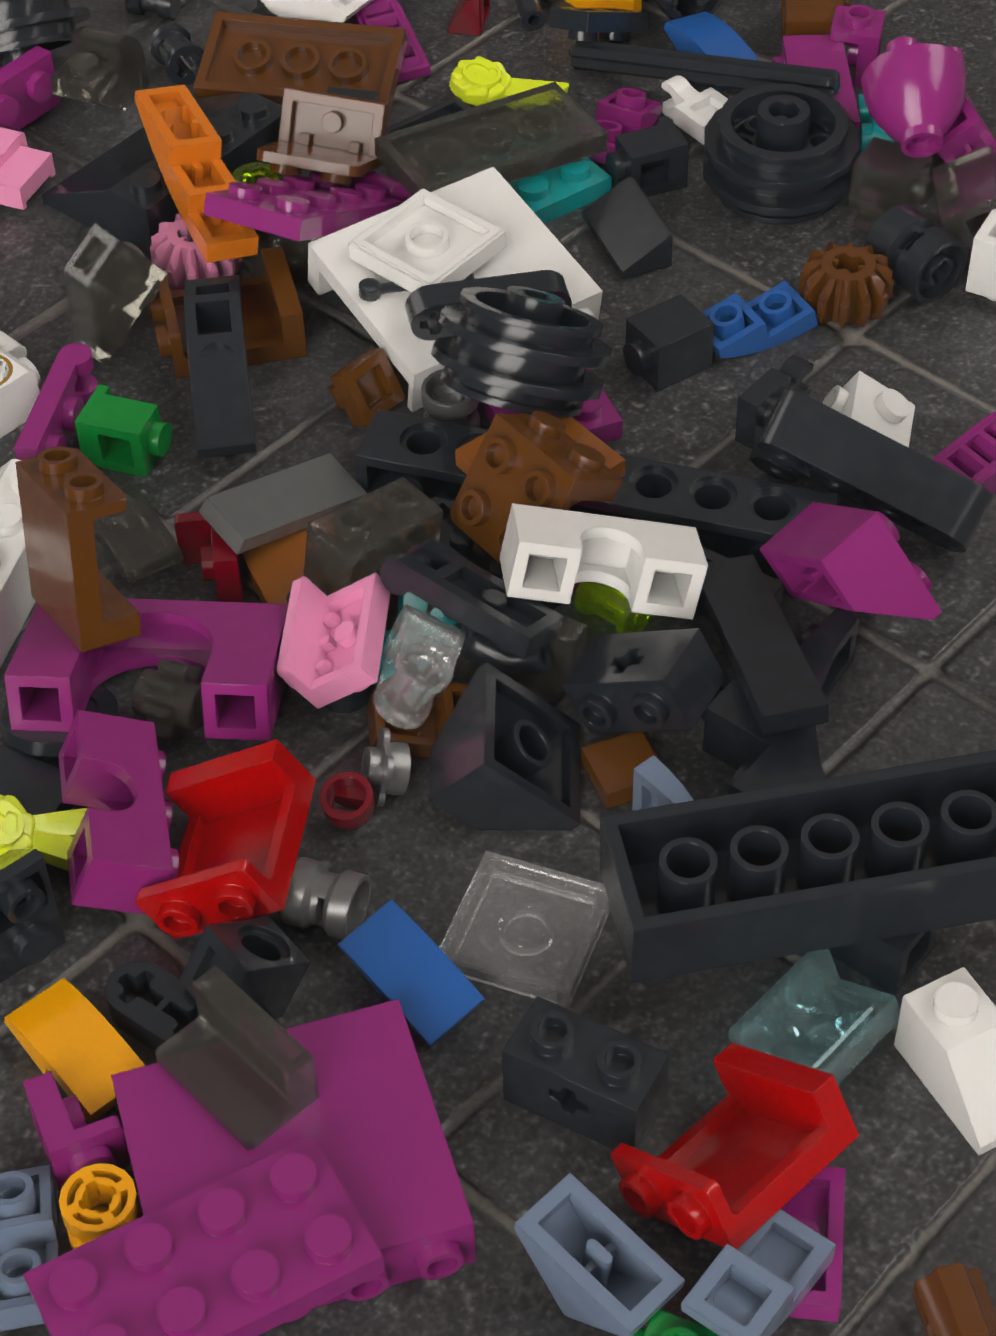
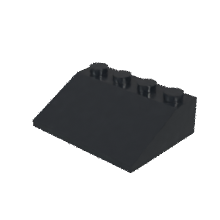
(125, 185)

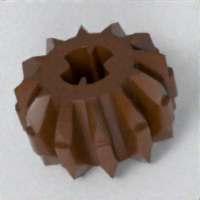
(846, 284)

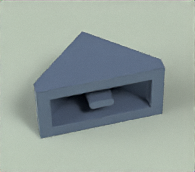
(595, 1261)

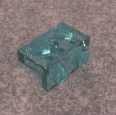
(817, 1018)

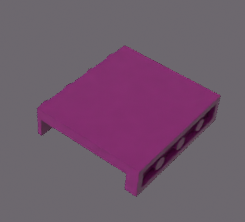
(369, 1122)

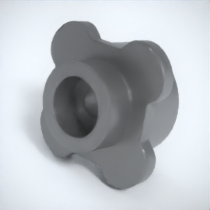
(386, 767)

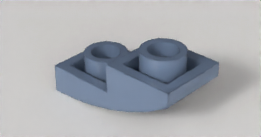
(26, 1240)

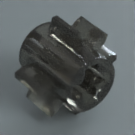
(170, 698)

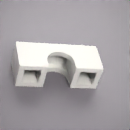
(647, 561)

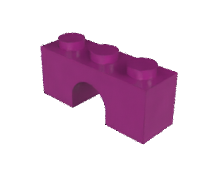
(124, 833)

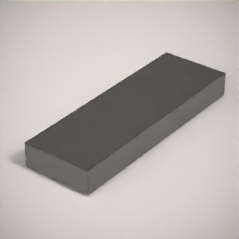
(279, 502)

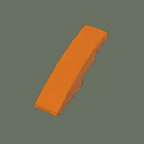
(192, 166)

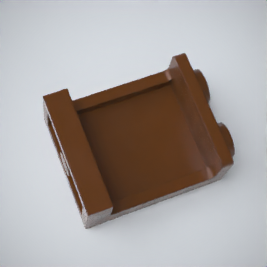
(270, 317)
(59, 504)

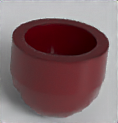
(350, 791)

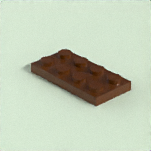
(280, 52)

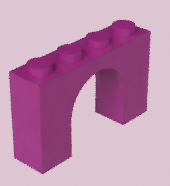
(228, 640)

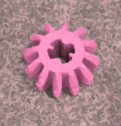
(182, 260)

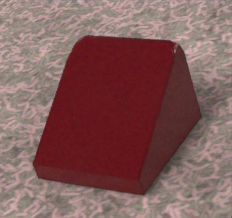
(470, 17)

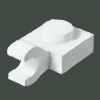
(689, 107)

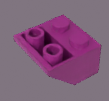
(849, 563)

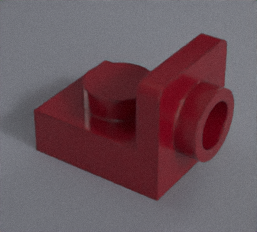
(206, 547)

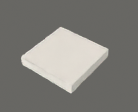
(427, 243)

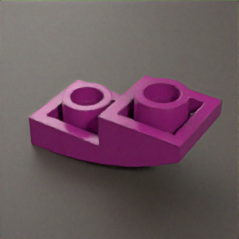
(623, 113)

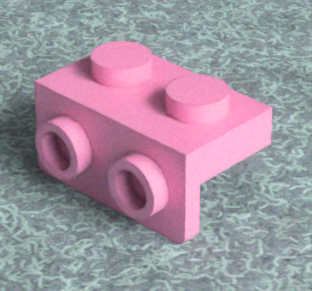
(333, 640)

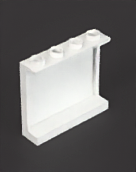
(528, 249)

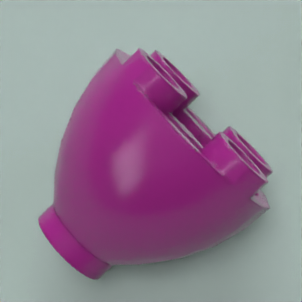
(915, 93)

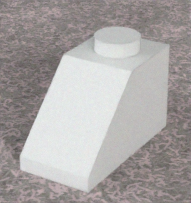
(951, 1045)

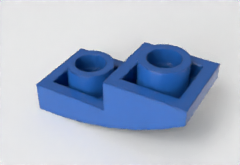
(707, 35)
(760, 323)
(410, 967)

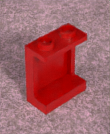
(238, 839)
(745, 1153)

